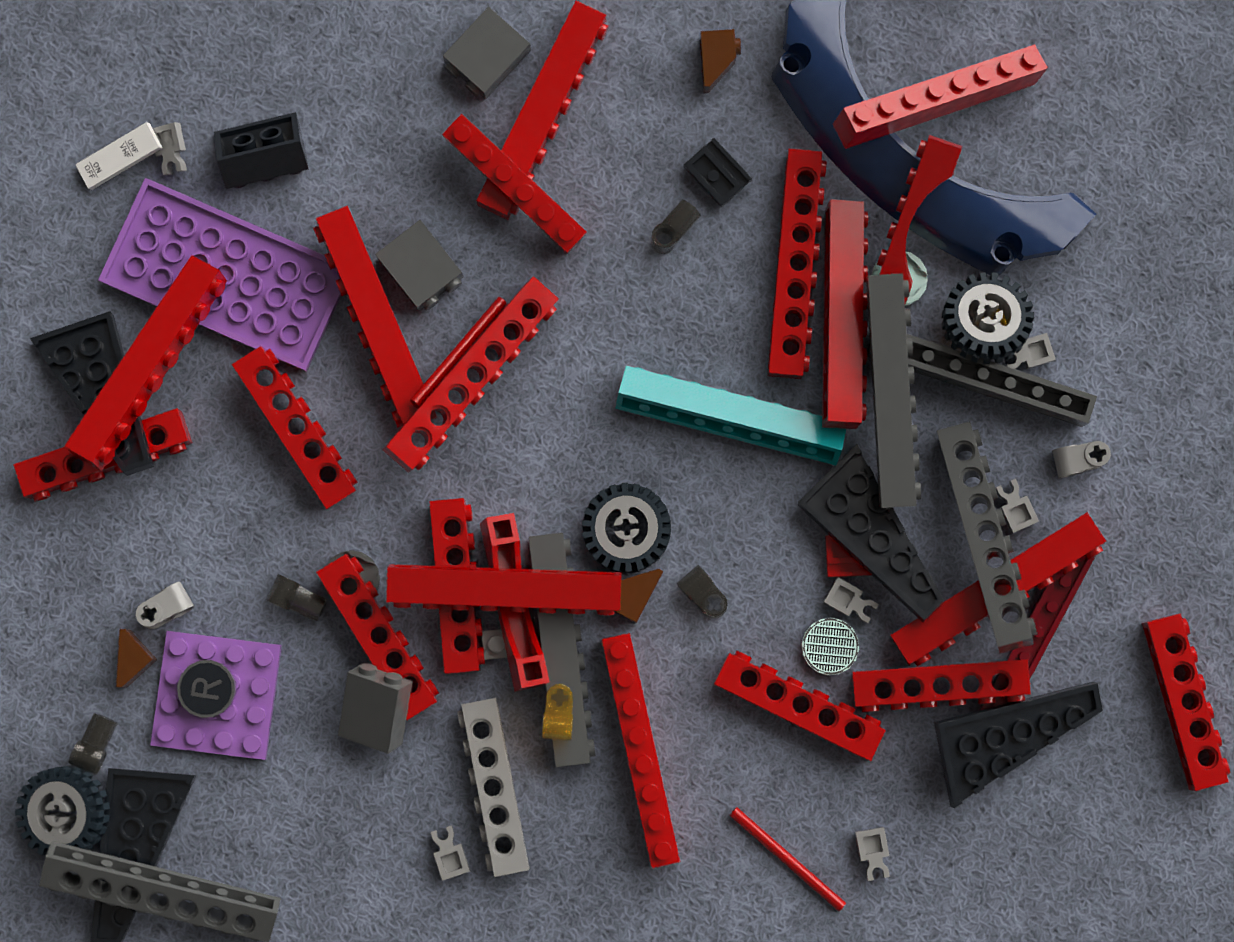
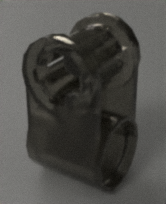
(701, 588)

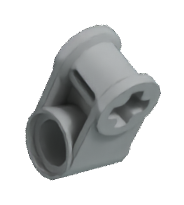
(1076, 459)
(168, 603)

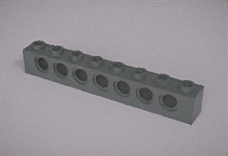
(1007, 635)
(148, 881)

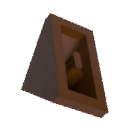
(132, 658)

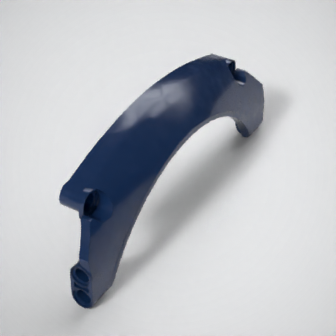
(956, 215)

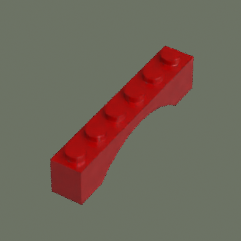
(935, 166)
(514, 183)
(520, 640)

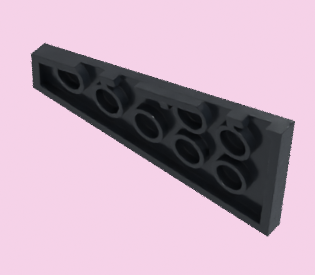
(83, 361)
(1001, 738)

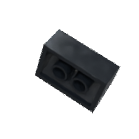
(260, 151)

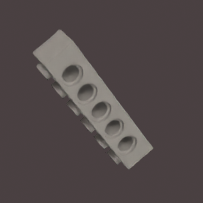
(496, 861)

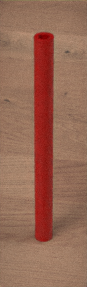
(456, 354)
(790, 861)

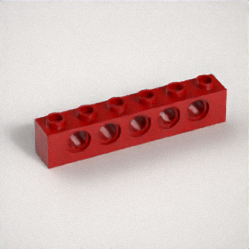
(249, 369)
(32, 471)
(441, 514)
(332, 578)
(1015, 670)
(1180, 718)
(863, 745)

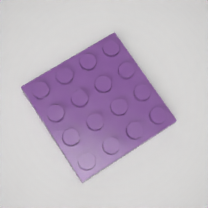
(241, 728)

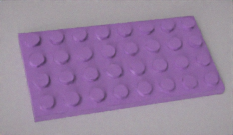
(274, 287)

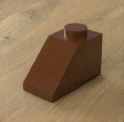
(717, 55)
(636, 593)

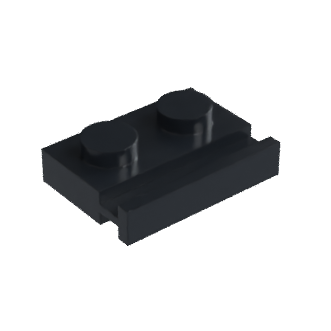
(717, 172)

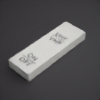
(119, 156)

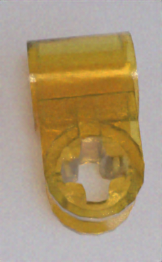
(558, 718)

